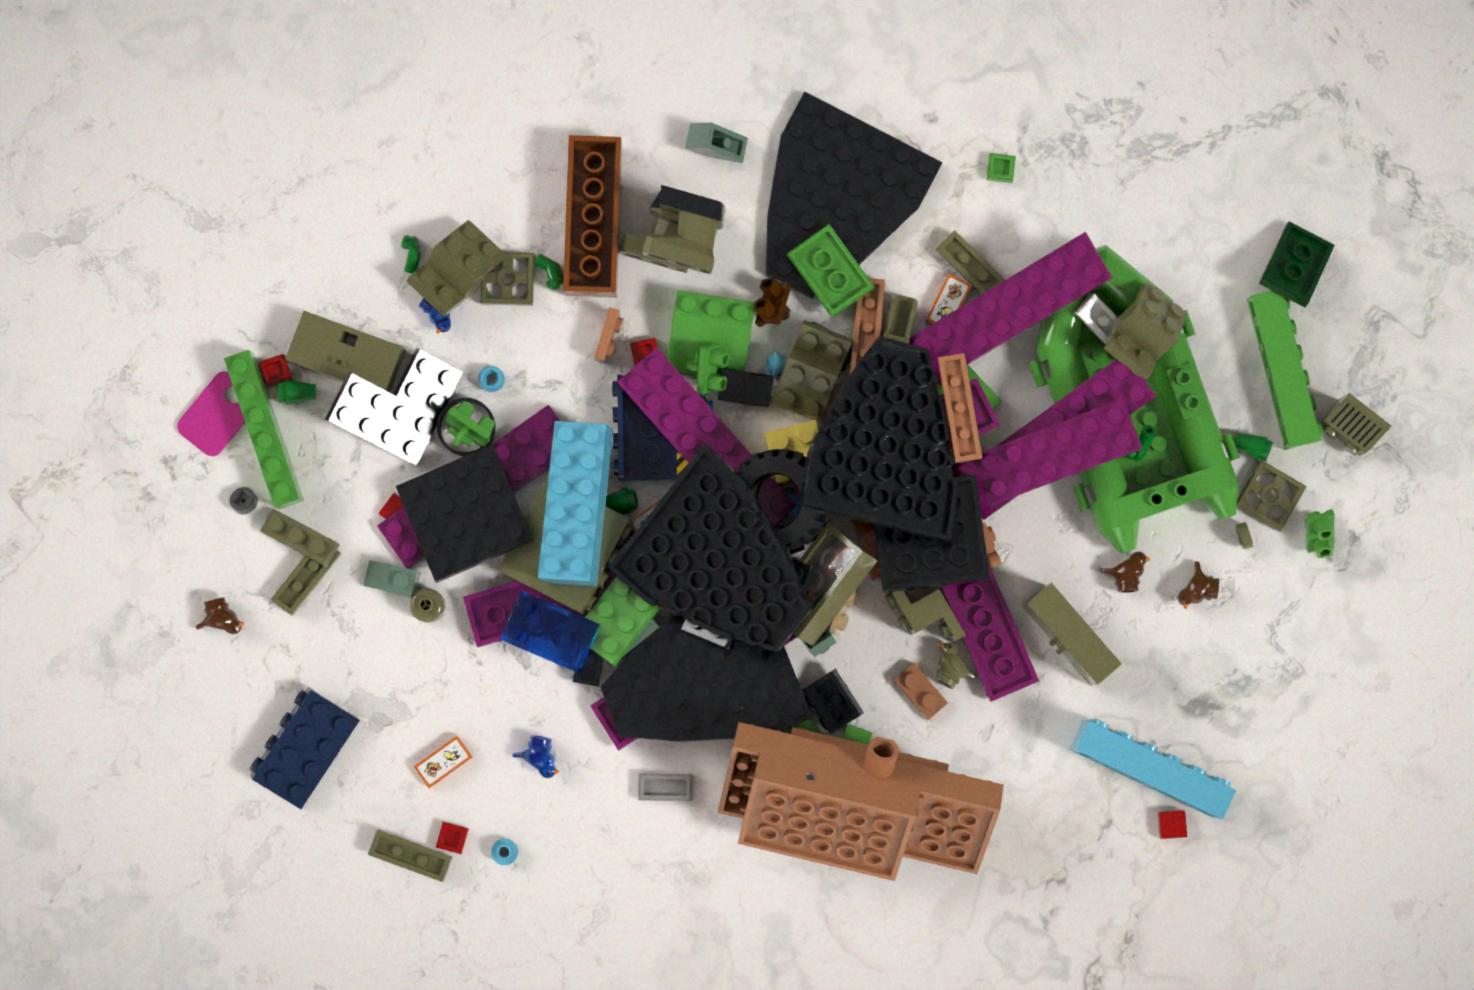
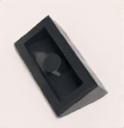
(747, 387)

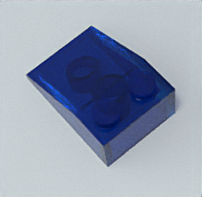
(549, 631)

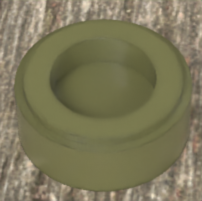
(1244, 535)

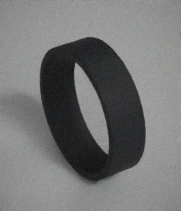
(444, 411)

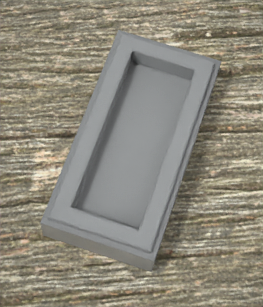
(665, 787)

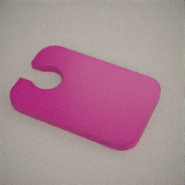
(211, 418)

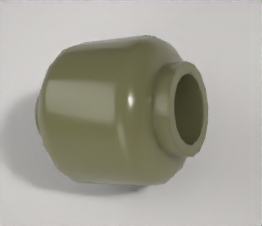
(436, 608)

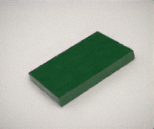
(1296, 264)

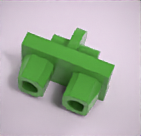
(706, 366)
(466, 429)
(1320, 533)

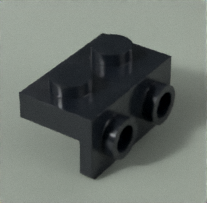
(832, 701)

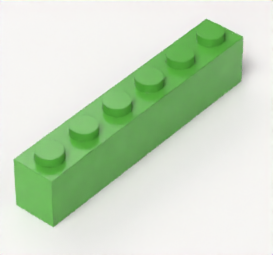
(1284, 369)
(263, 429)

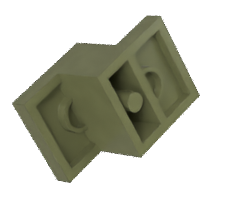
(456, 268)
(1145, 331)
(812, 371)
(924, 613)

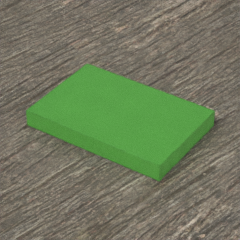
(830, 271)

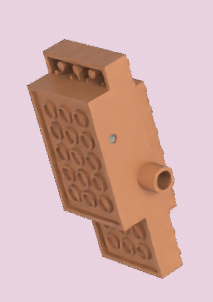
(855, 802)

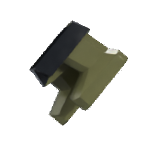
(682, 233)

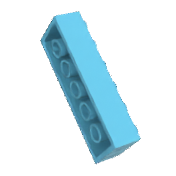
(575, 503)
(1152, 769)

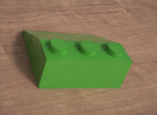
(709, 319)

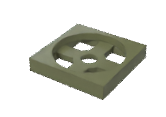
(518, 278)
(1260, 513)

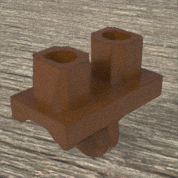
(772, 305)

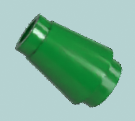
(296, 392)
(1253, 445)
(623, 501)

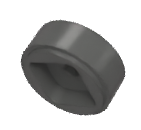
(243, 500)

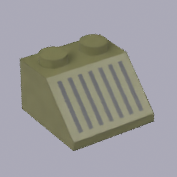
(1354, 425)

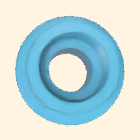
(775, 364)
(487, 371)
(513, 851)

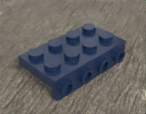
(641, 447)
(303, 747)

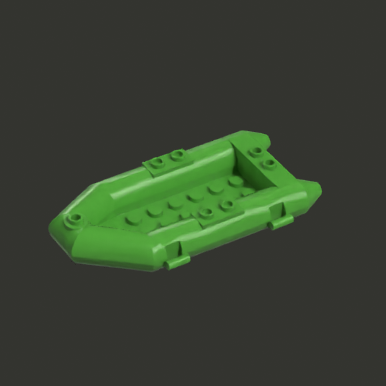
(1186, 451)

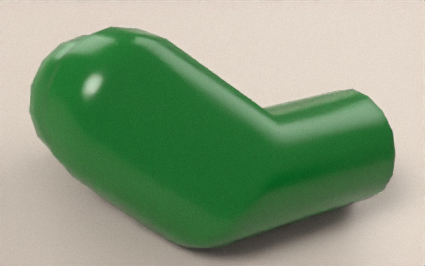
(414, 253)
(553, 270)
(1146, 438)

